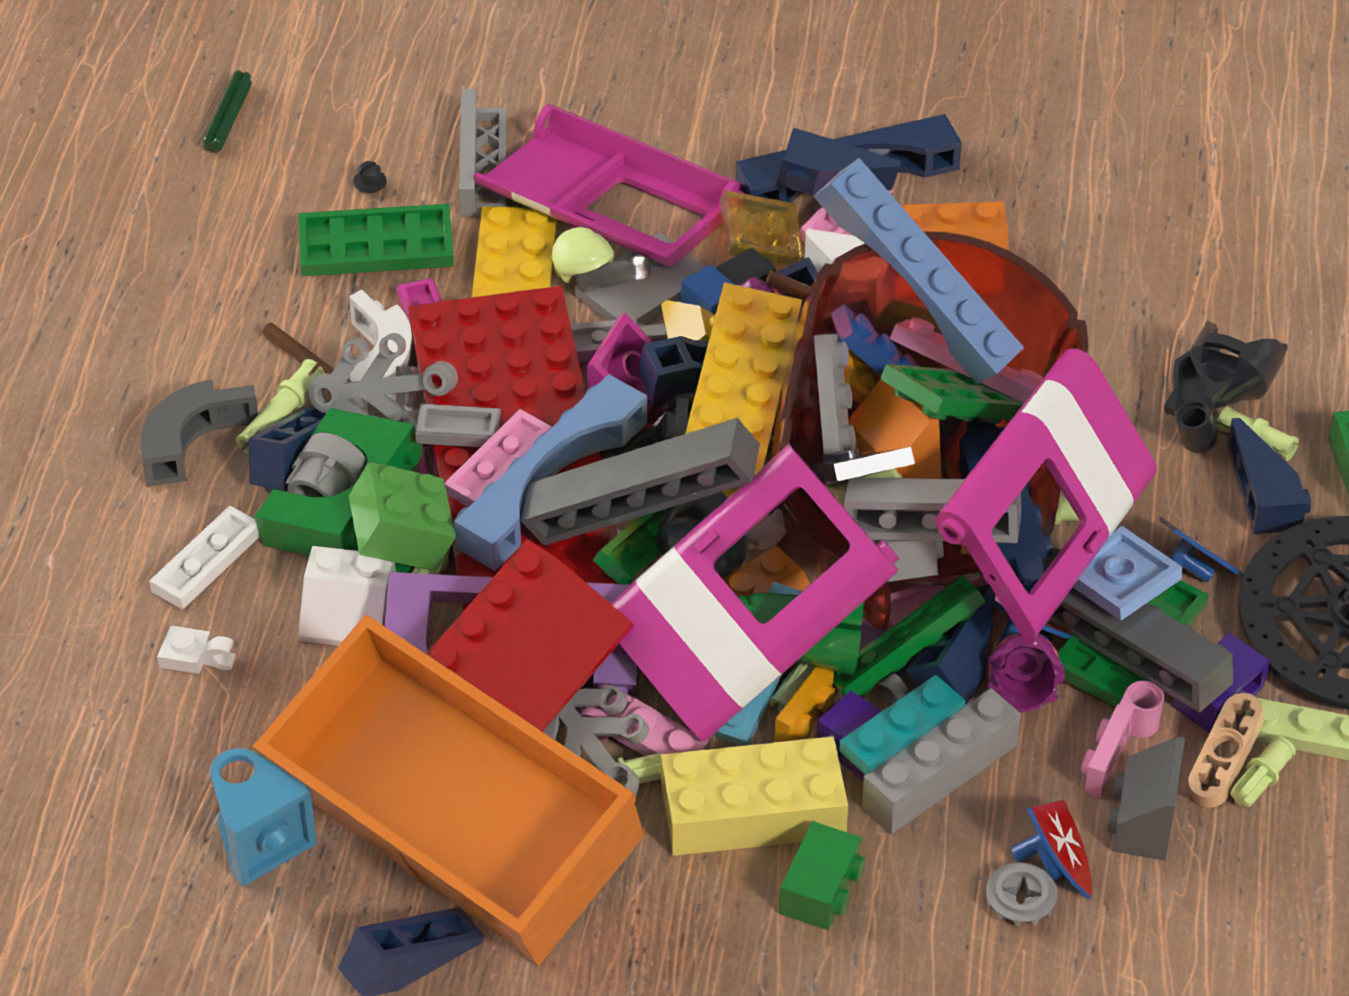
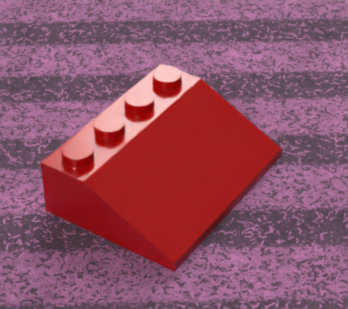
(532, 636)

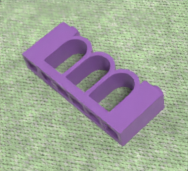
(411, 614)

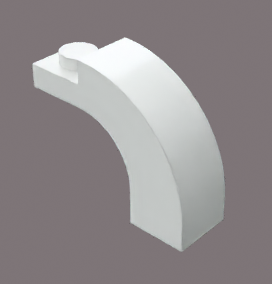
(374, 324)

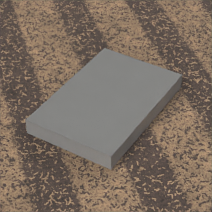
(644, 296)

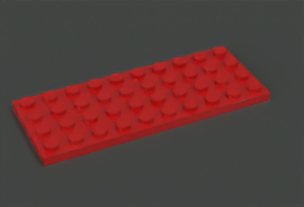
(508, 357)

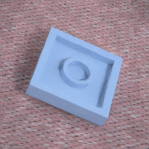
(1127, 574)

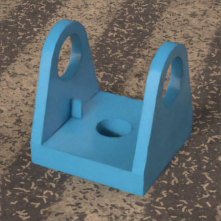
(262, 818)

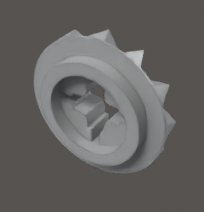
(1039, 889)

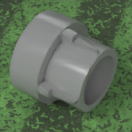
(326, 467)

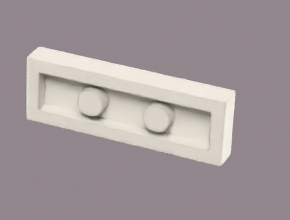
(205, 557)

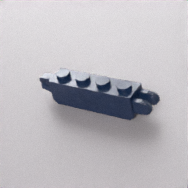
(1033, 548)

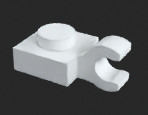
(191, 649)

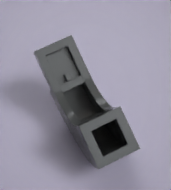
(186, 417)

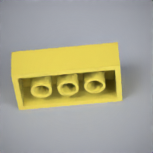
(751, 795)

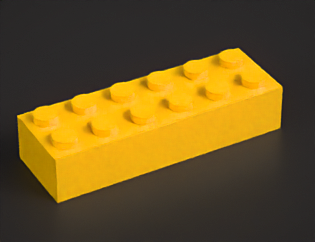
(746, 363)

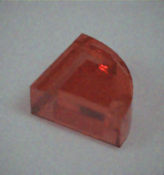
(878, 607)

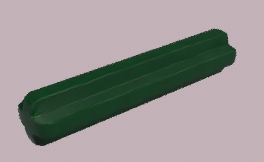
(226, 111)

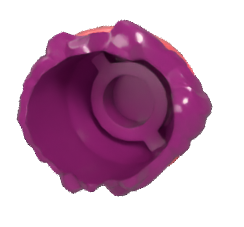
(1025, 672)

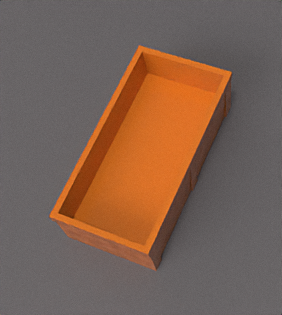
(454, 787)

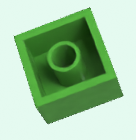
(401, 516)

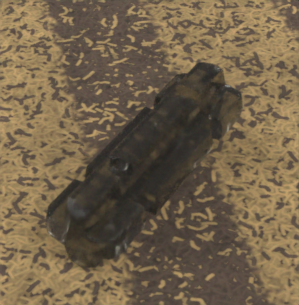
(614, 274)

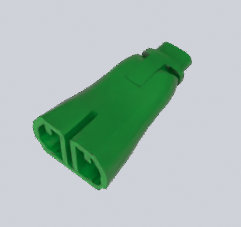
(834, 651)

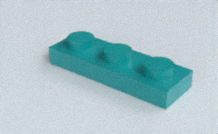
(901, 724)

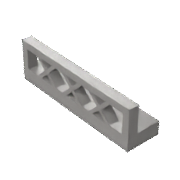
(470, 154)

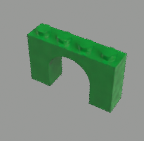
(301, 521)

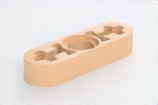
(1227, 768)

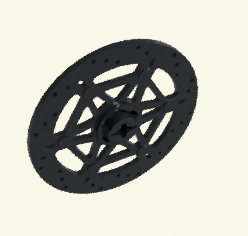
(1260, 607)

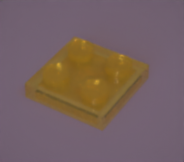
(763, 225)

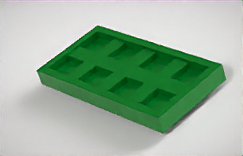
(375, 239)
(949, 393)
(1105, 677)

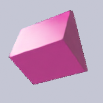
(620, 356)

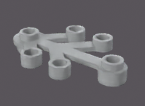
(373, 386)
(583, 731)

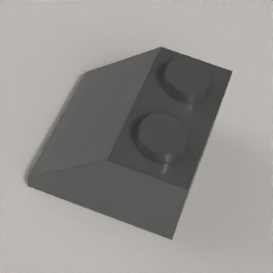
(1147, 800)

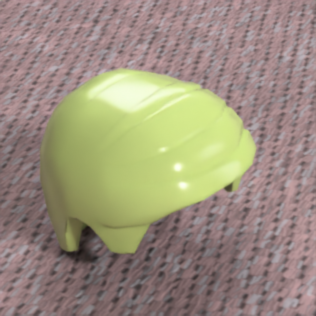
(580, 252)

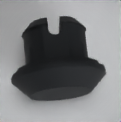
(369, 178)

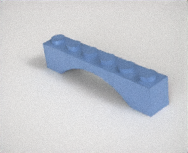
(874, 216)
(599, 422)

